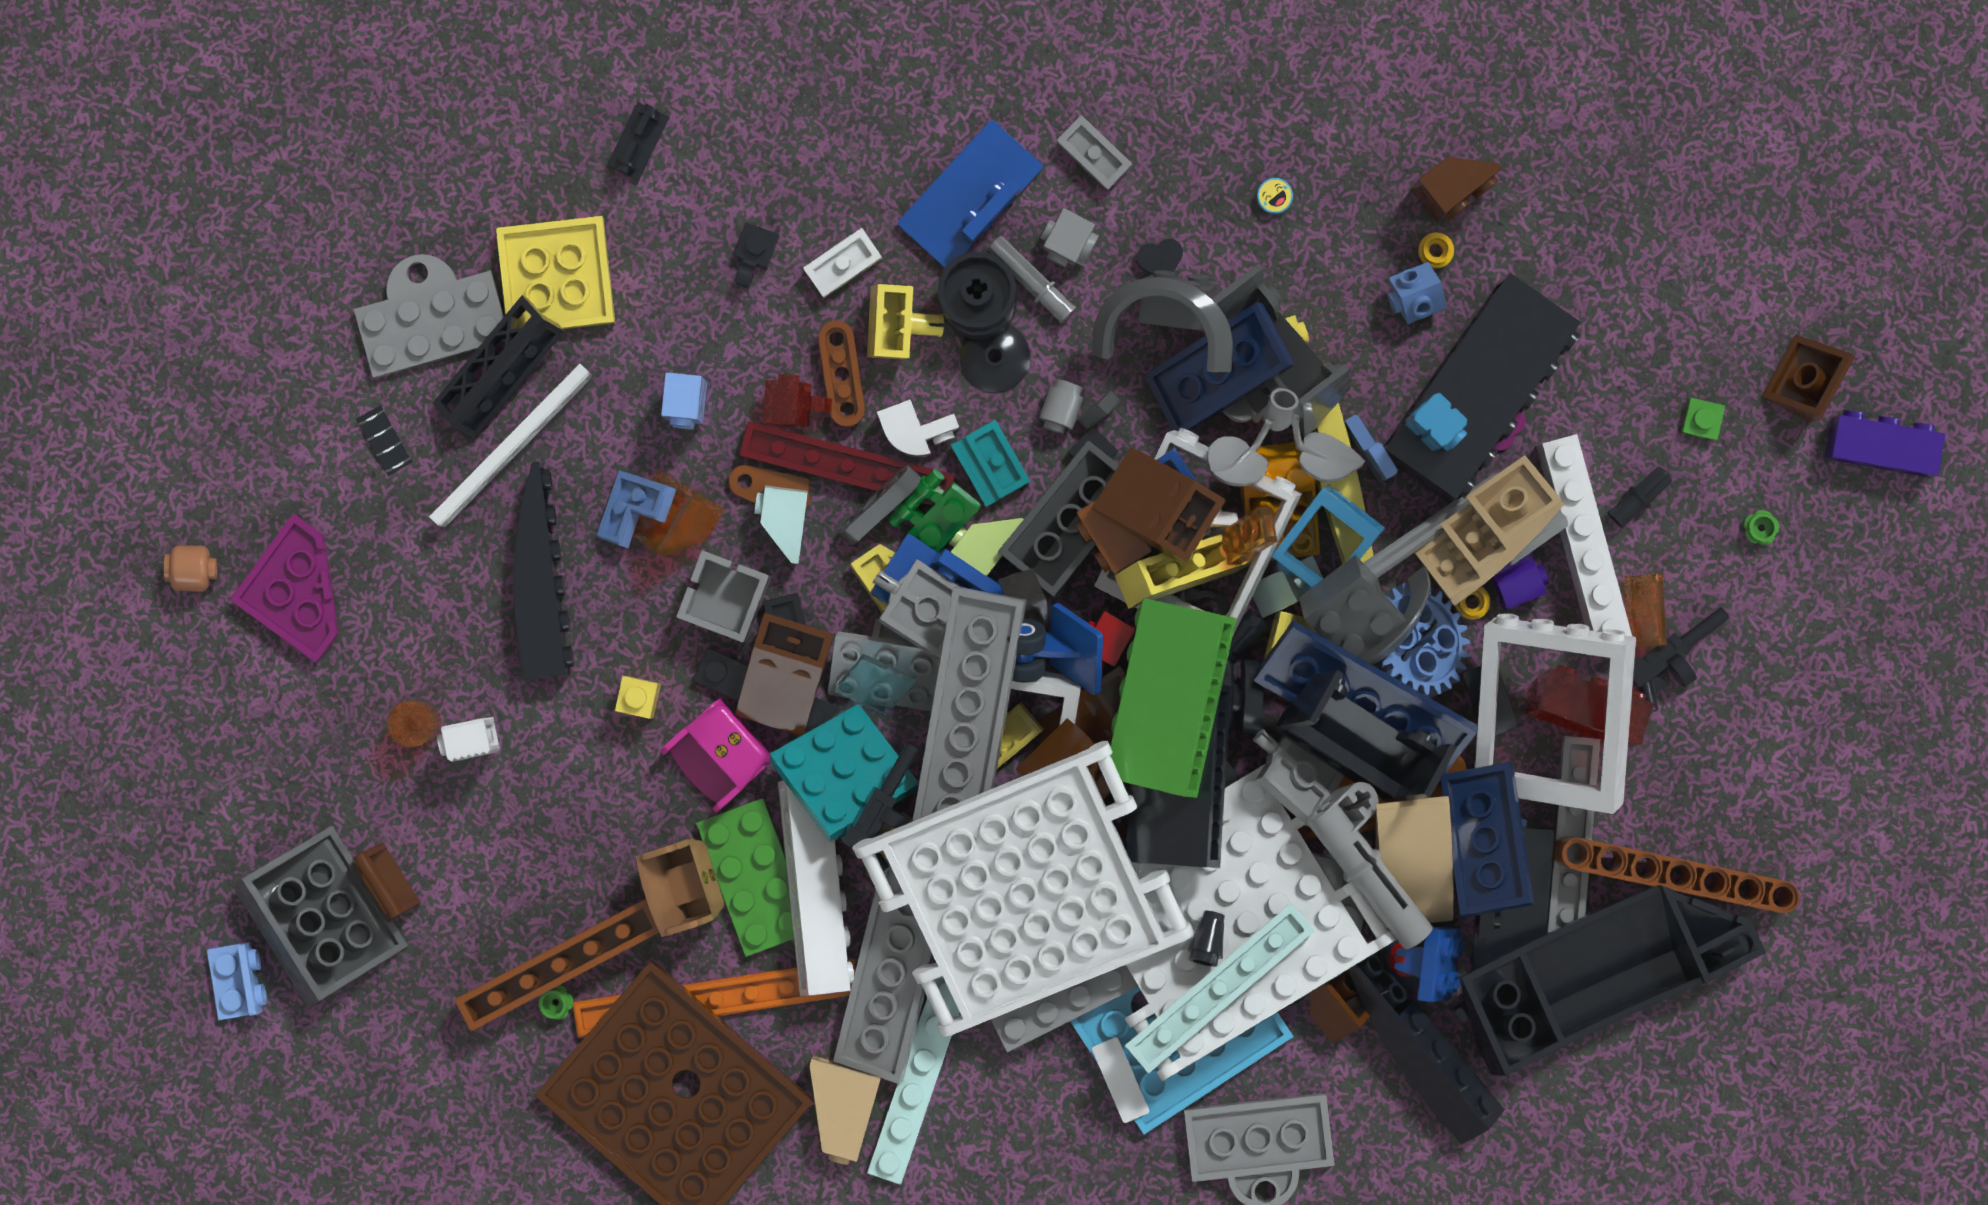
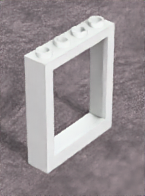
(1278, 488)
(1576, 639)

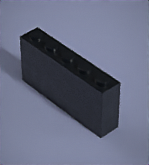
(1181, 828)

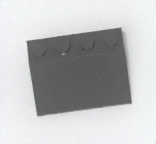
(319, 916)

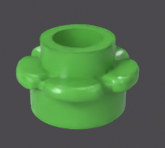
(1770, 524)
(554, 1011)

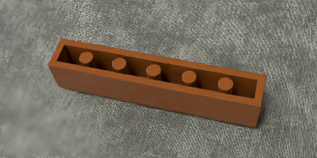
(557, 965)

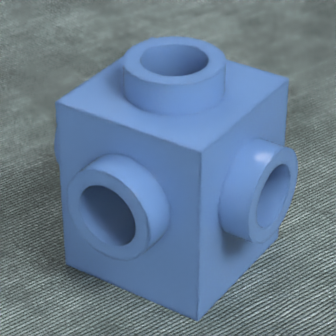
(1416, 293)

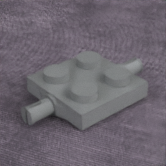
(918, 606)
(1295, 776)

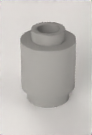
(1061, 406)

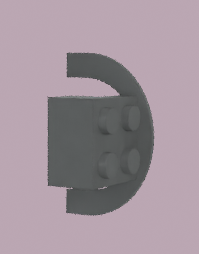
(1169, 303)
(1357, 615)

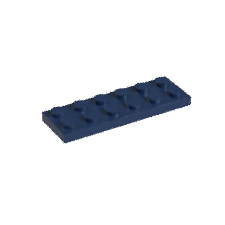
(1304, 654)

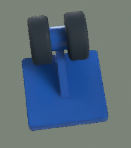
(1071, 647)

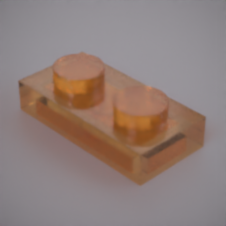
(1249, 536)
(1646, 609)

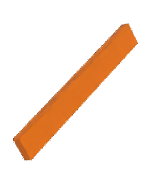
(722, 996)

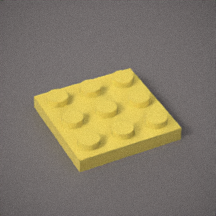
(559, 270)

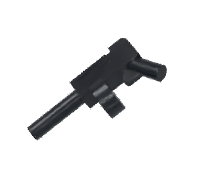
(1671, 658)
(878, 806)

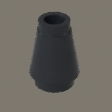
(1248, 634)
(1207, 941)

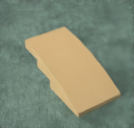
(1490, 530)
(1418, 852)

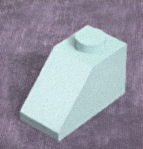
(783, 517)

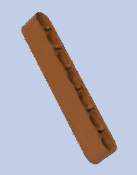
(1692, 876)

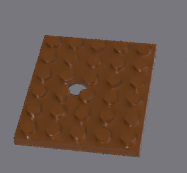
(624, 1101)

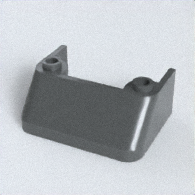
(1314, 382)

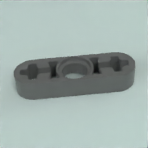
(879, 505)

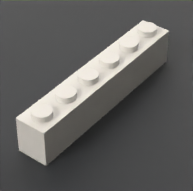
(1584, 536)
(815, 901)

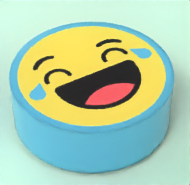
(1274, 196)

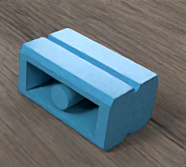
(1438, 423)

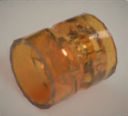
(414, 723)

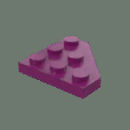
(293, 589)

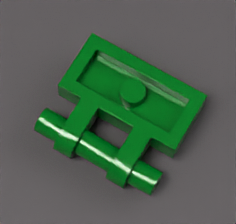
(943, 518)

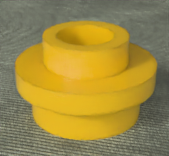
(1441, 240)
(1481, 609)

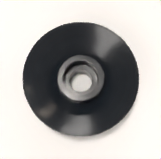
(1000, 375)

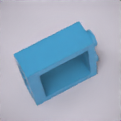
(1342, 509)

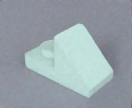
(1281, 590)

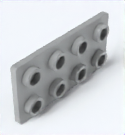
(888, 648)

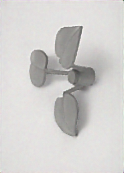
(1239, 465)

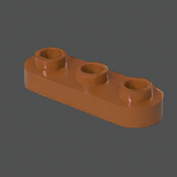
(841, 357)

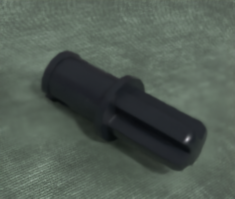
(1640, 496)

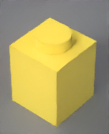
(638, 697)

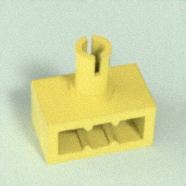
(894, 322)

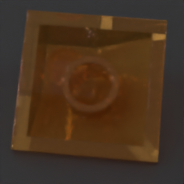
(687, 522)

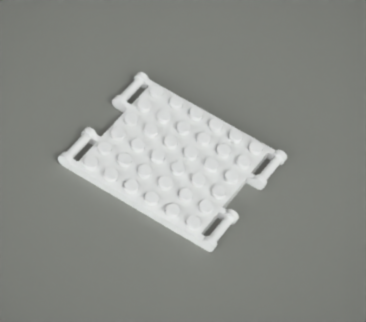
(1259, 875)
(1024, 890)

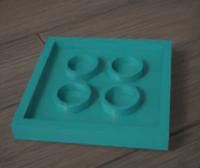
(837, 768)

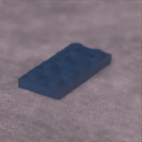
(1194, 396)
(1487, 840)

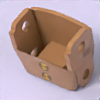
(680, 886)

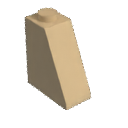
(842, 1107)

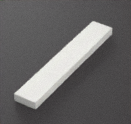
(511, 446)

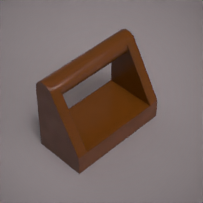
(385, 881)

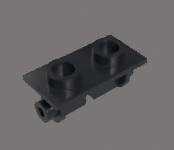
(638, 141)

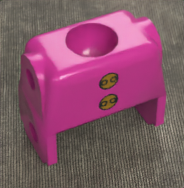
(718, 754)

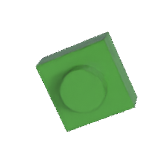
(1703, 419)

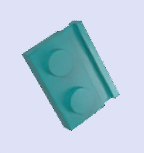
(990, 463)

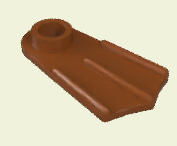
(763, 477)

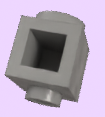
(1069, 239)

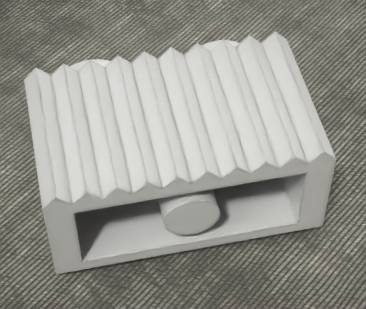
(468, 739)

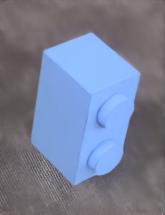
(684, 400)

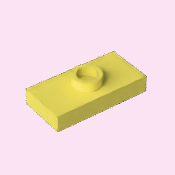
(1018, 731)

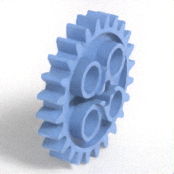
(1436, 653)

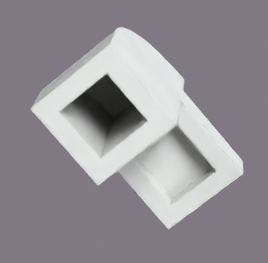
(907, 435)

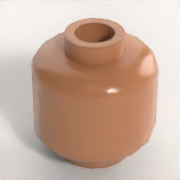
(189, 568)

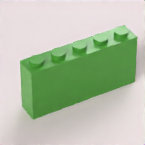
(1170, 696)

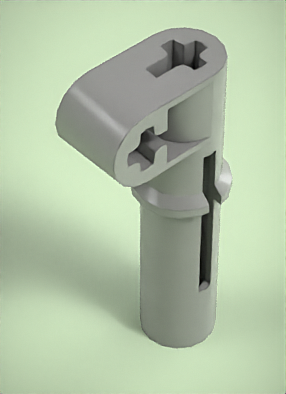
(1363, 864)

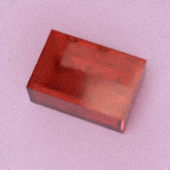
(1582, 704)

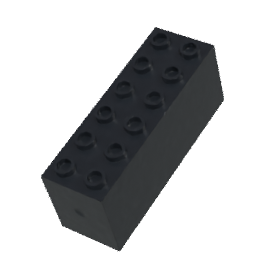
(1488, 381)

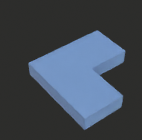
(1372, 452)
(629, 500)

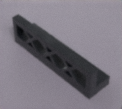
(502, 372)

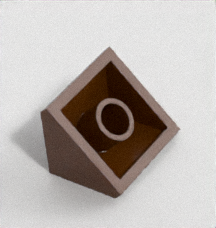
(1808, 378)

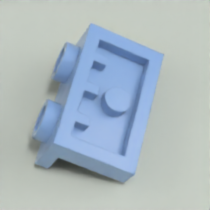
(236, 980)

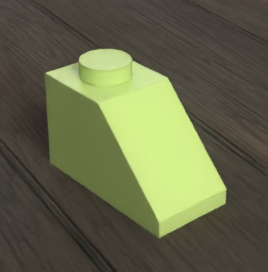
(981, 543)

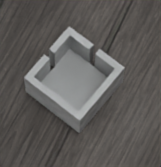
(725, 598)

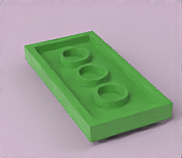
(751, 874)

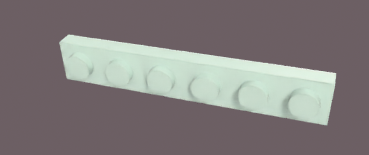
(1219, 988)
(912, 1094)

